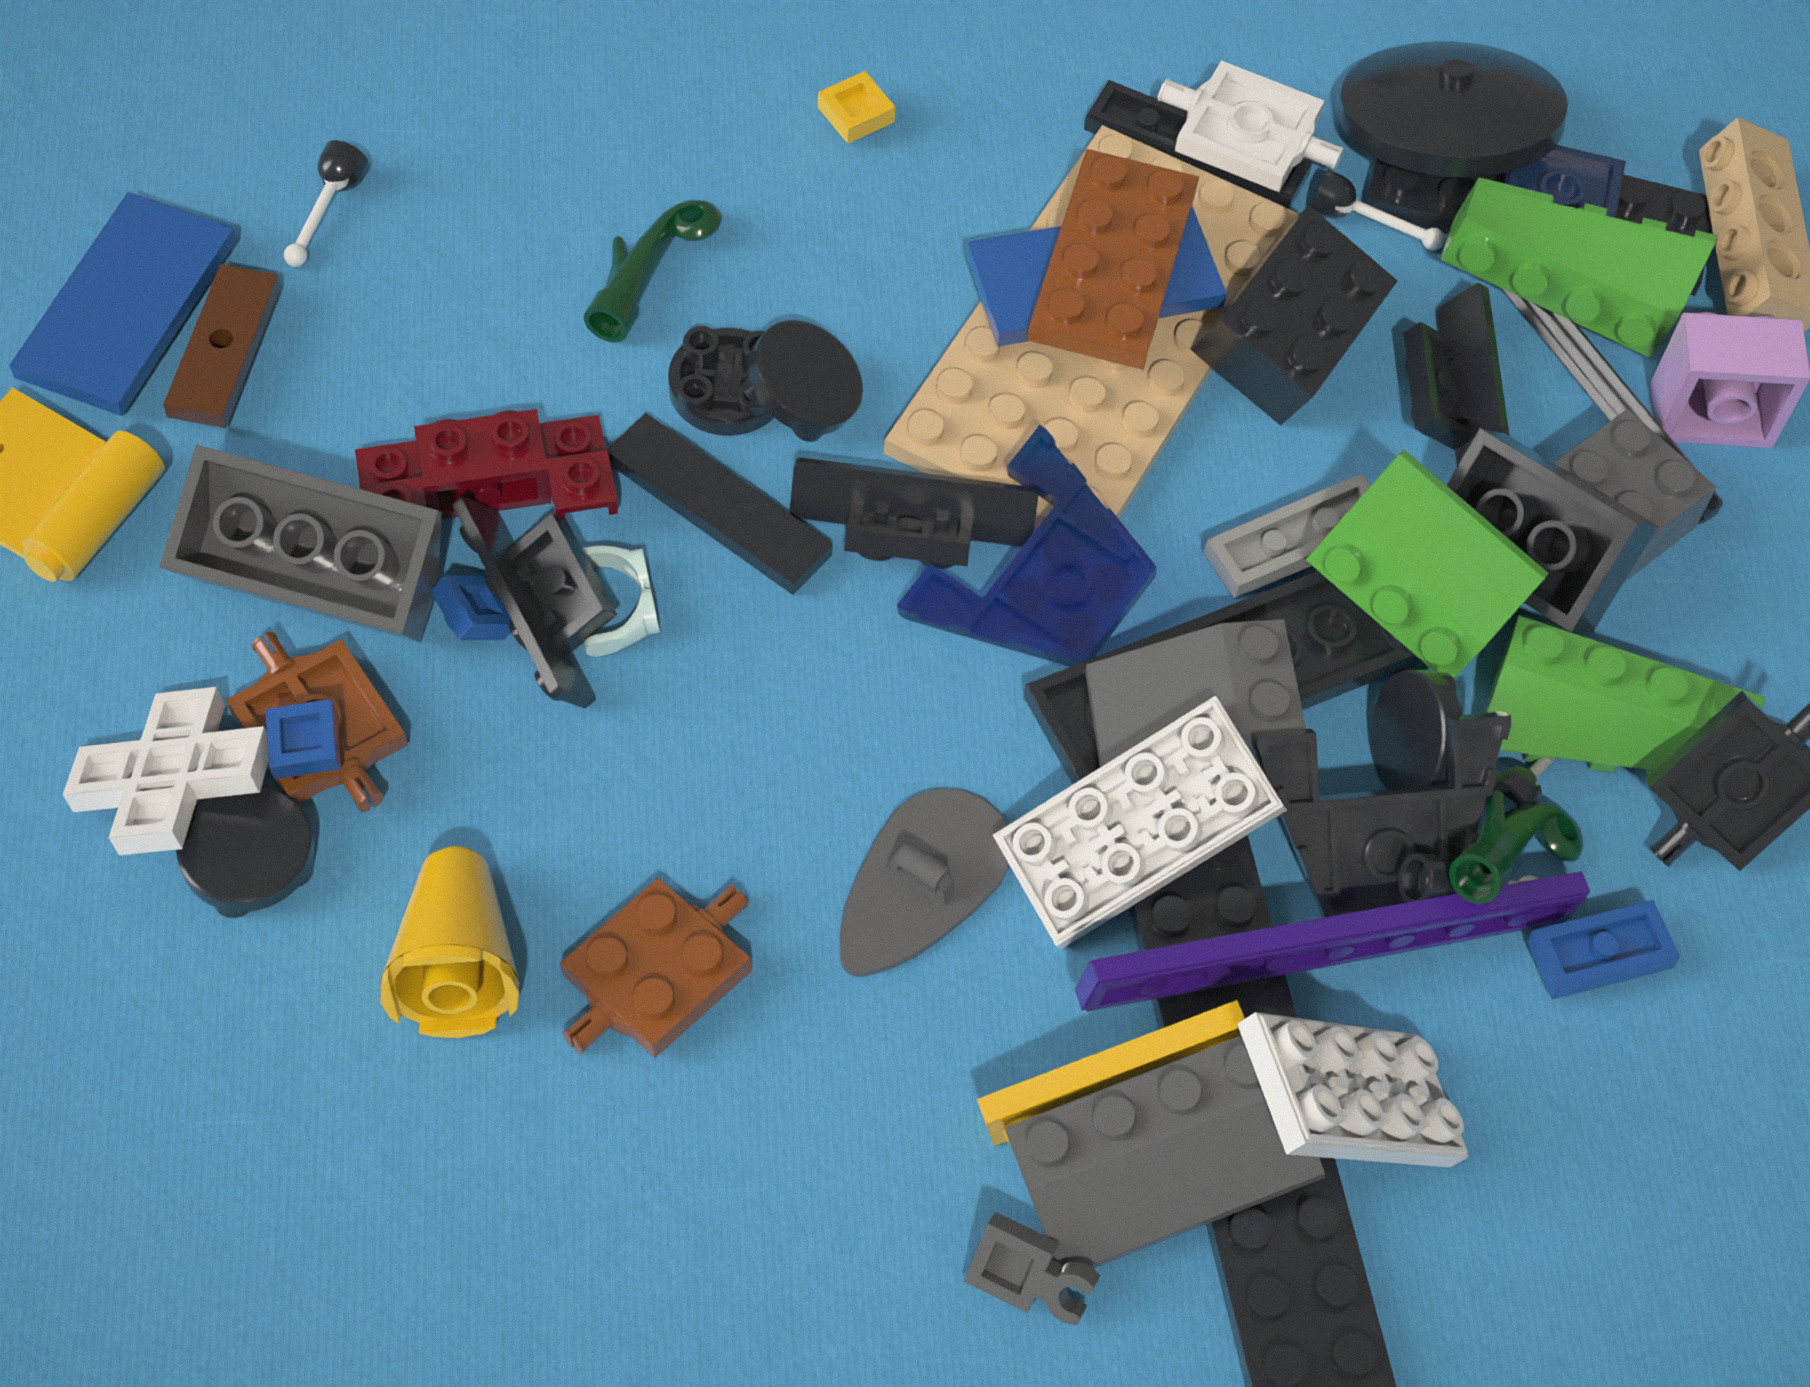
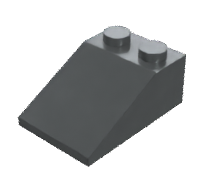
(1157, 684)

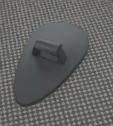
(921, 879)

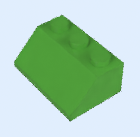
(1427, 566)

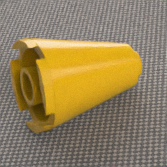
(451, 951)

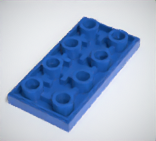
(1013, 268)
(123, 303)

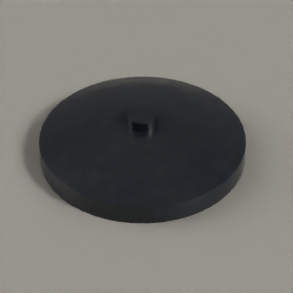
(1453, 109)

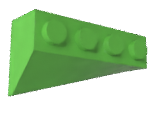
(1578, 261)
(1597, 700)

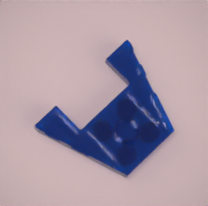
(1063, 585)

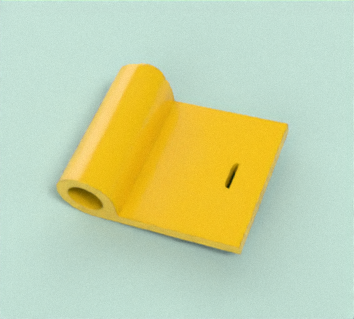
(65, 486)

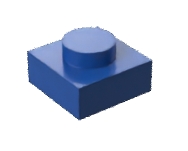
(471, 608)
(303, 739)

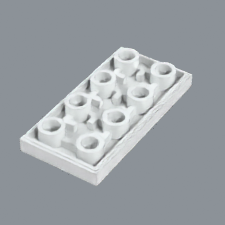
(1139, 822)
(1353, 1092)

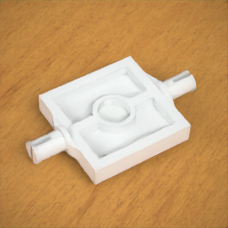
(1249, 125)

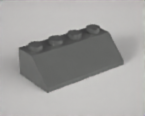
(306, 543)
(1155, 1156)

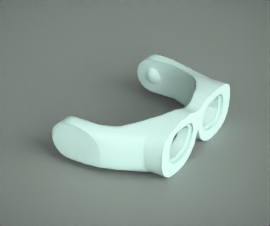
(644, 619)

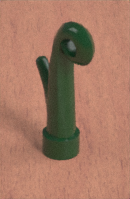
(615, 306)
(1488, 863)

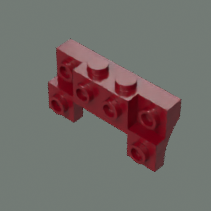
(497, 462)

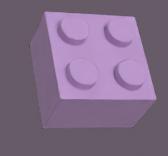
(1730, 379)

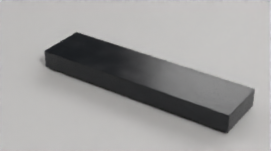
(1158, 127)
(719, 503)

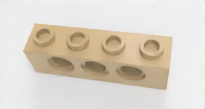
(1757, 223)

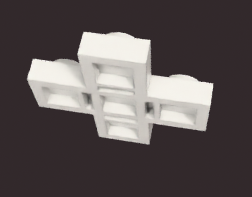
(167, 771)

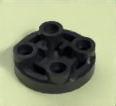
(804, 378)
(709, 379)
(1411, 728)
(247, 851)

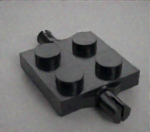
(1735, 783)

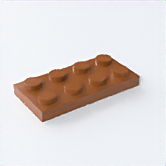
(1113, 259)

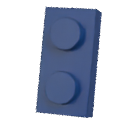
(1603, 949)

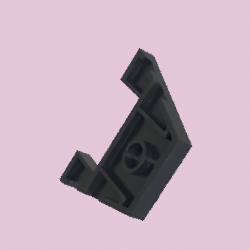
(1359, 840)

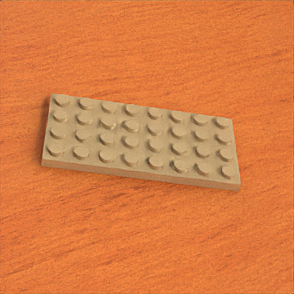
(1101, 413)

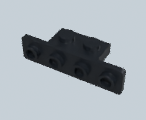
(1456, 372)
(912, 512)
(546, 592)

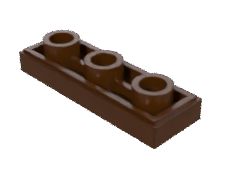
(222, 346)

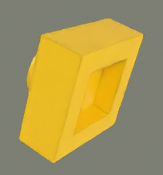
(856, 107)

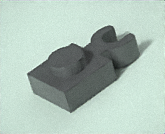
(1019, 1267)

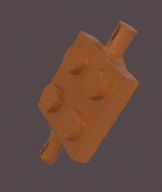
(364, 721)
(655, 968)

